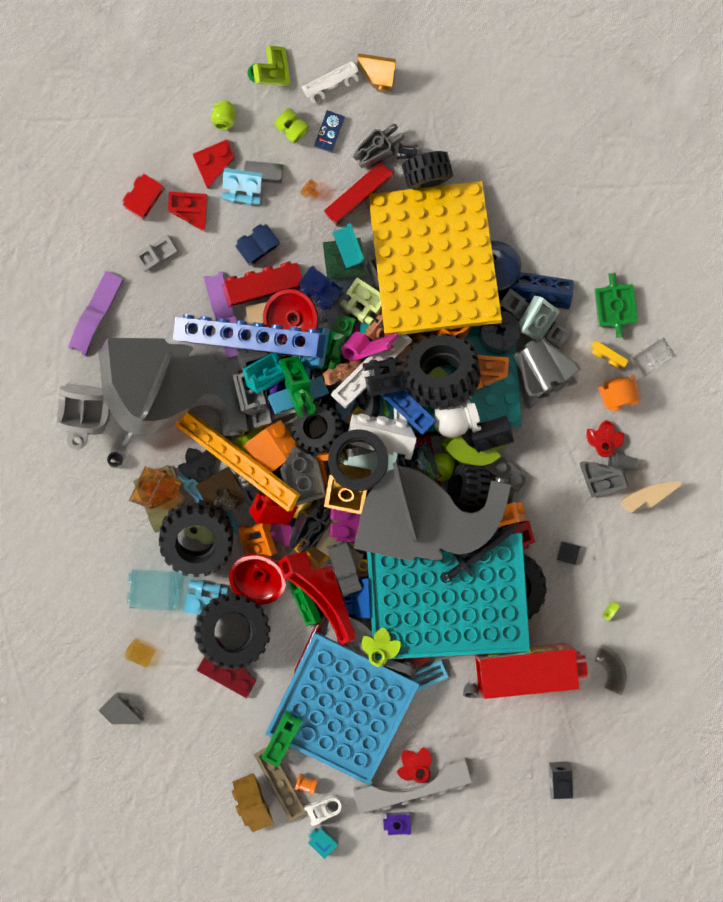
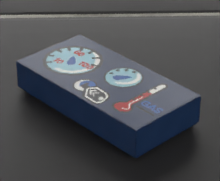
(329, 131)

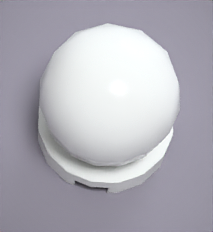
(456, 420)

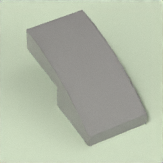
(156, 253)

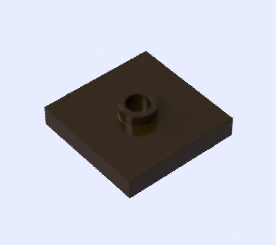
(216, 484)

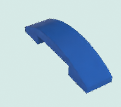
(410, 410)

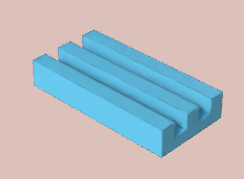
(436, 680)

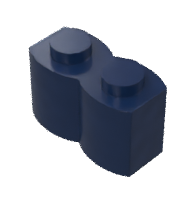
(257, 244)

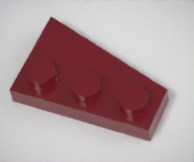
(234, 679)

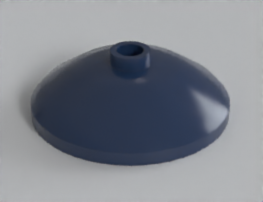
(506, 265)

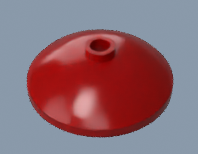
(286, 304)
(260, 587)

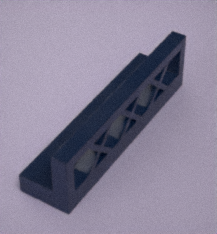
(553, 293)

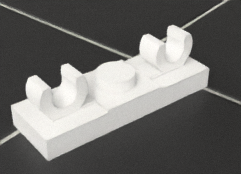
(330, 80)

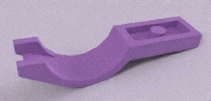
(220, 306)
(95, 312)

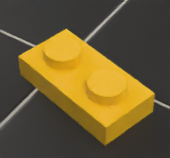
(615, 359)

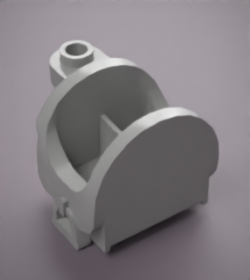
(81, 413)

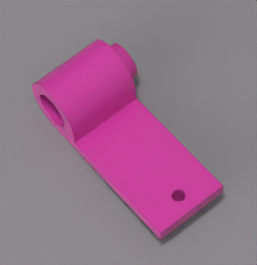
(359, 346)

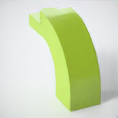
(462, 452)

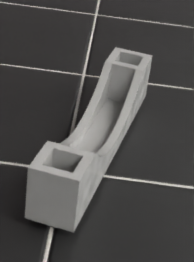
(374, 797)

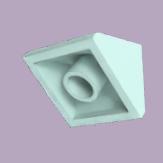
(538, 318)

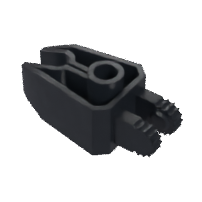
(309, 527)

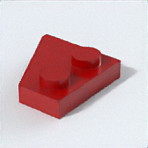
(213, 160)
(189, 207)

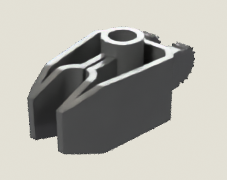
(377, 146)

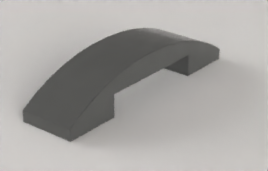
(517, 306)

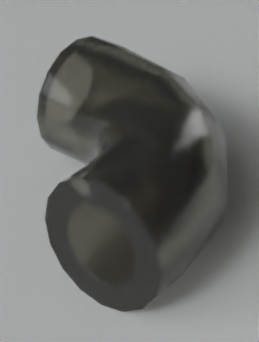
(615, 669)

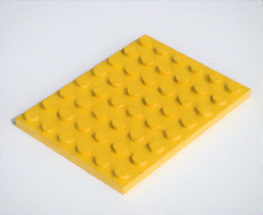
(434, 258)

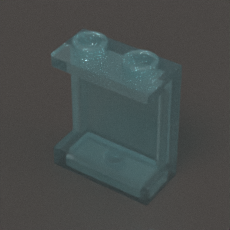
(153, 589)

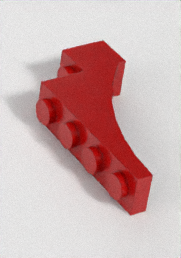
(323, 589)

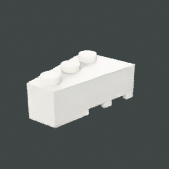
(394, 433)

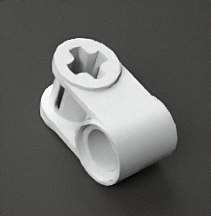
(322, 810)

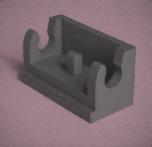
(249, 401)

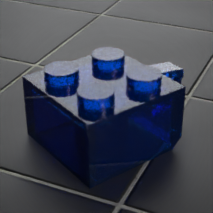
(321, 289)

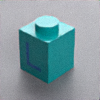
(322, 841)

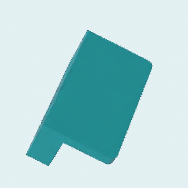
(348, 246)

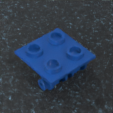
(359, 602)

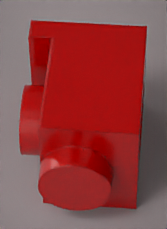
(526, 530)

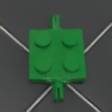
(615, 305)

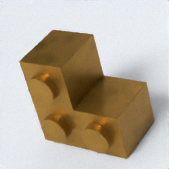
(251, 803)

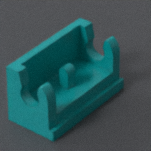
(263, 373)

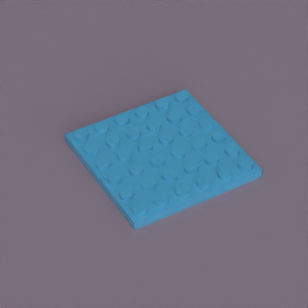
(345, 707)

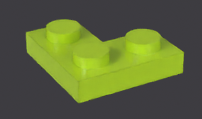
(276, 70)

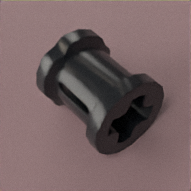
(406, 152)

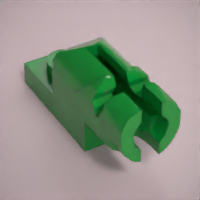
(340, 333)
(297, 385)

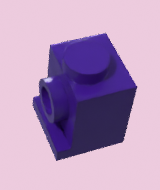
(401, 817)

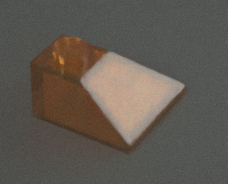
(154, 488)

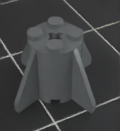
(544, 371)

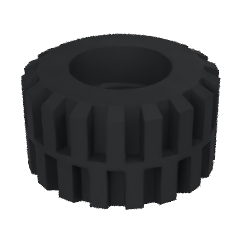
(427, 170)
(303, 423)
(469, 486)

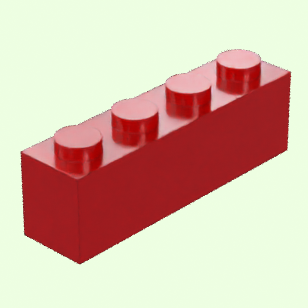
(261, 284)

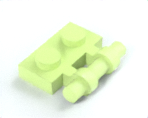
(365, 295)

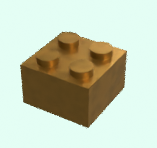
(342, 498)

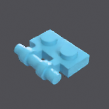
(242, 181)
(196, 601)

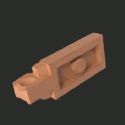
(341, 371)

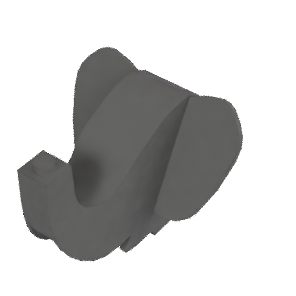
(158, 382)
(415, 517)

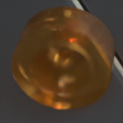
(309, 189)

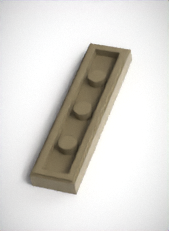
(282, 787)

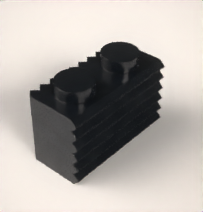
(493, 434)

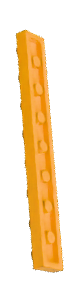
(239, 461)

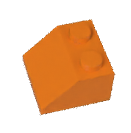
(271, 446)

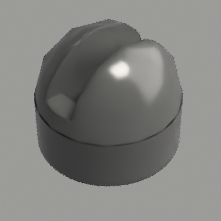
(470, 691)

